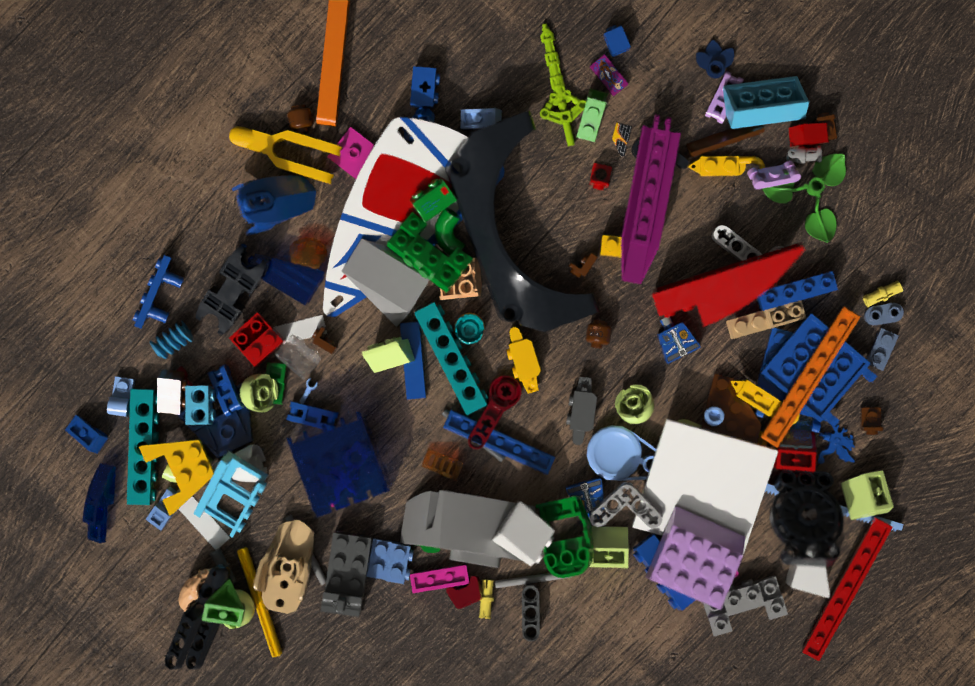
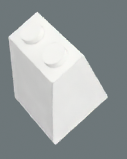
(524, 534)
(808, 579)

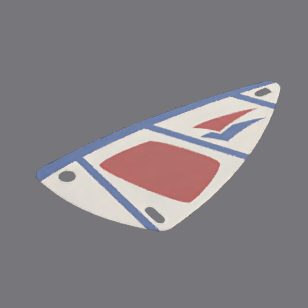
(383, 196)

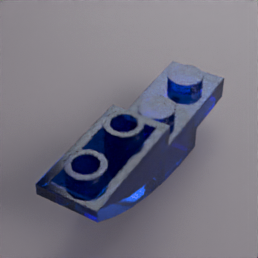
(96, 504)

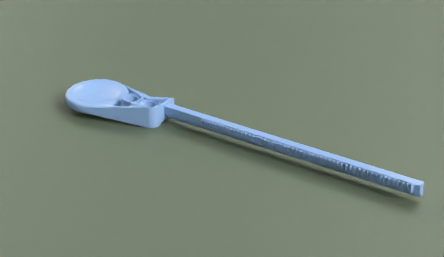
(616, 454)

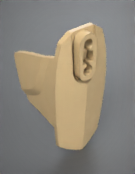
(288, 560)

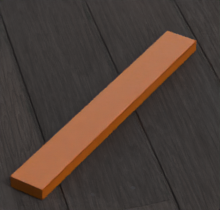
(810, 376)

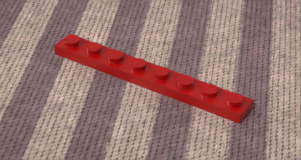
(847, 588)

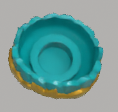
(469, 328)

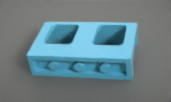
(222, 483)

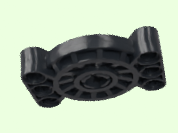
(797, 532)

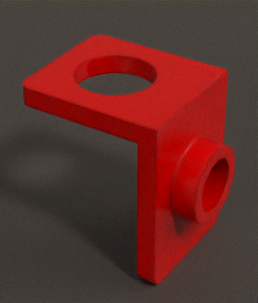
(600, 184)

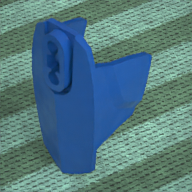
(283, 197)

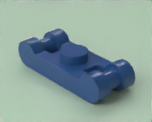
(225, 390)
(311, 415)

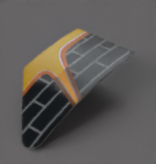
(621, 137)

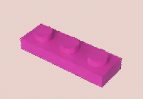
(439, 578)

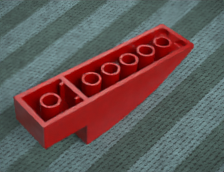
(726, 288)

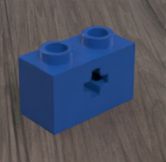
(419, 77)

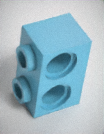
(193, 405)

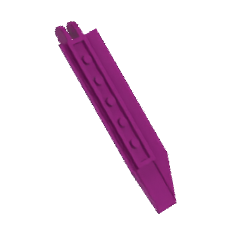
(648, 199)

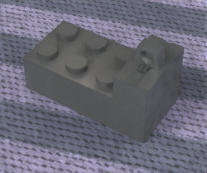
(347, 573)

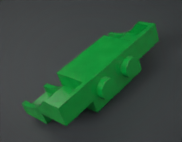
(425, 257)

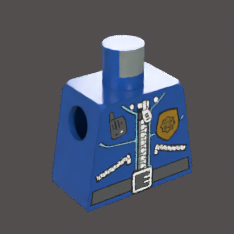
(676, 340)
(590, 493)

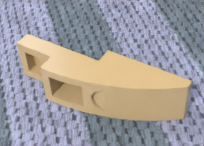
(766, 319)

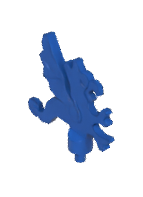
(836, 441)

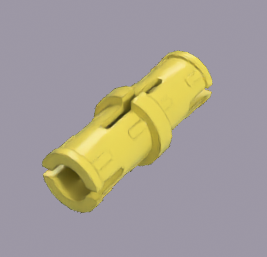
(882, 293)
(487, 599)

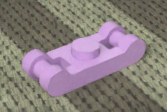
(718, 98)
(774, 175)

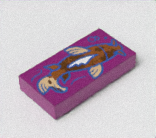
(608, 75)

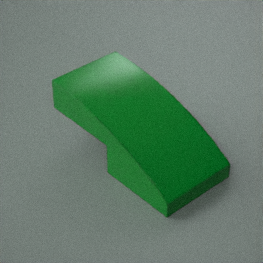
(278, 373)

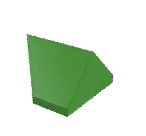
(224, 606)

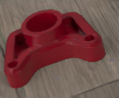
(467, 595)

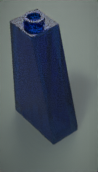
(290, 278)

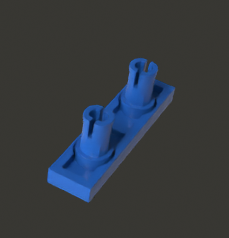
(148, 308)

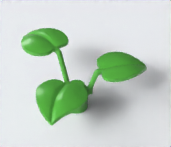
(829, 172)

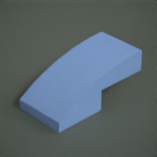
(159, 515)

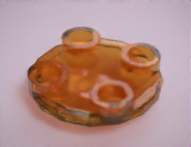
(308, 252)

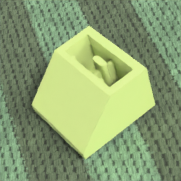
(390, 355)
(867, 495)
(610, 547)

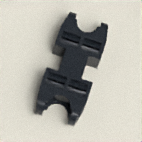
(240, 278)

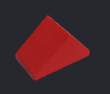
(808, 134)

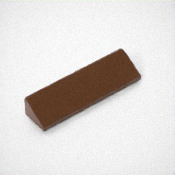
(722, 139)

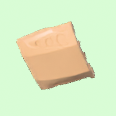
(467, 285)

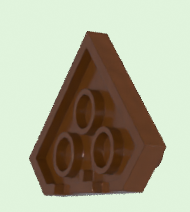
(738, 416)

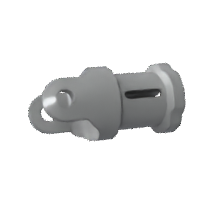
(804, 154)

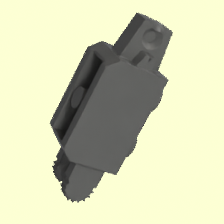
(582, 411)

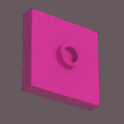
(354, 152)

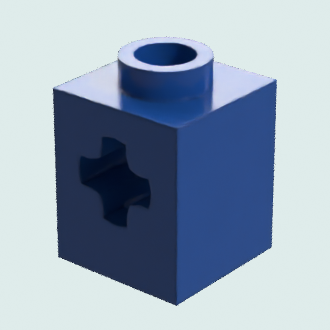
(616, 40)

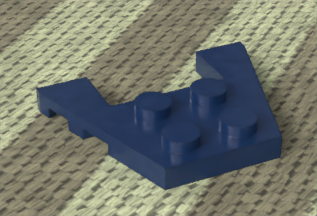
(227, 432)

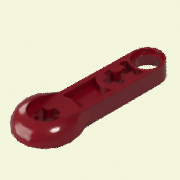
(497, 406)

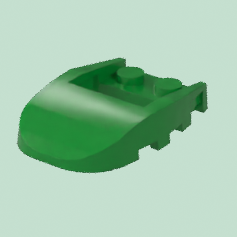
(573, 555)

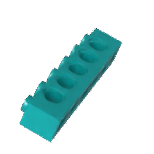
(469, 404)
(135, 495)

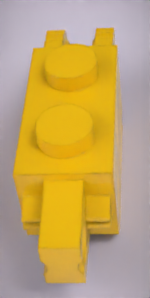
(525, 360)

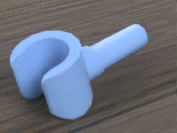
(307, 391)

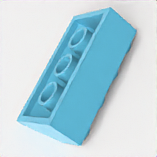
(765, 102)

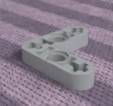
(623, 500)

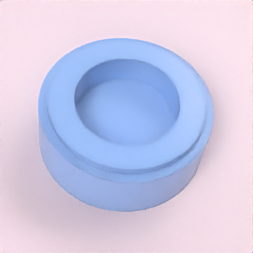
(714, 416)

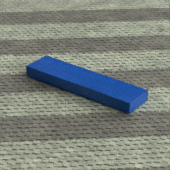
(414, 370)

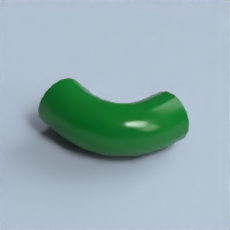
(445, 231)

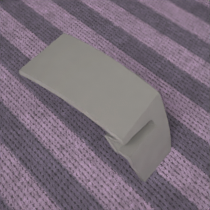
(458, 524)

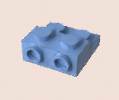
(390, 561)

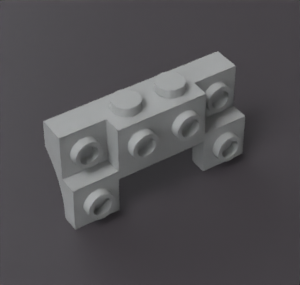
(744, 598)

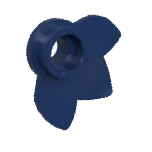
(715, 57)

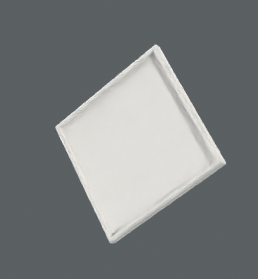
(707, 476)

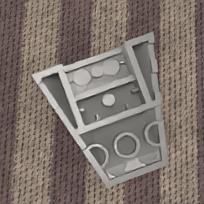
(385, 279)

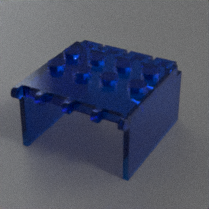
(340, 465)

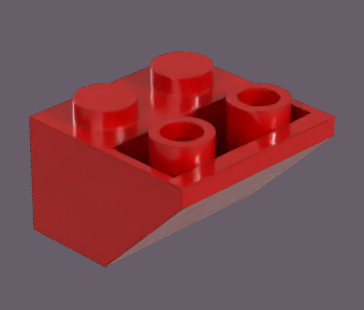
(257, 339)
(796, 459)

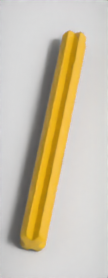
(261, 609)

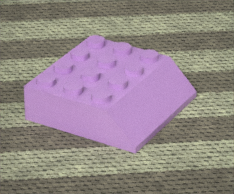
(697, 557)

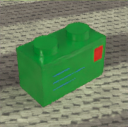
(432, 199)

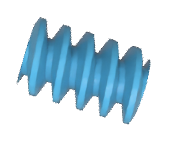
(172, 340)

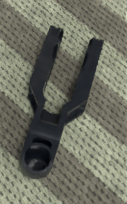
(198, 628)

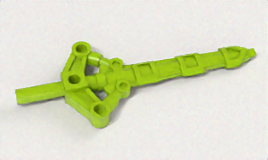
(560, 96)

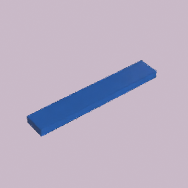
(501, 443)

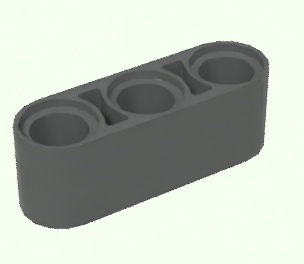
(533, 621)

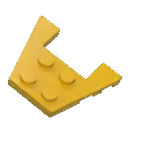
(188, 464)

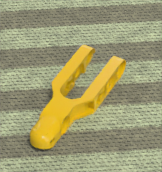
(265, 143)

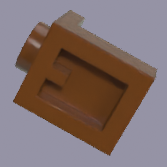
(829, 119)
(586, 263)
(326, 343)
(870, 420)

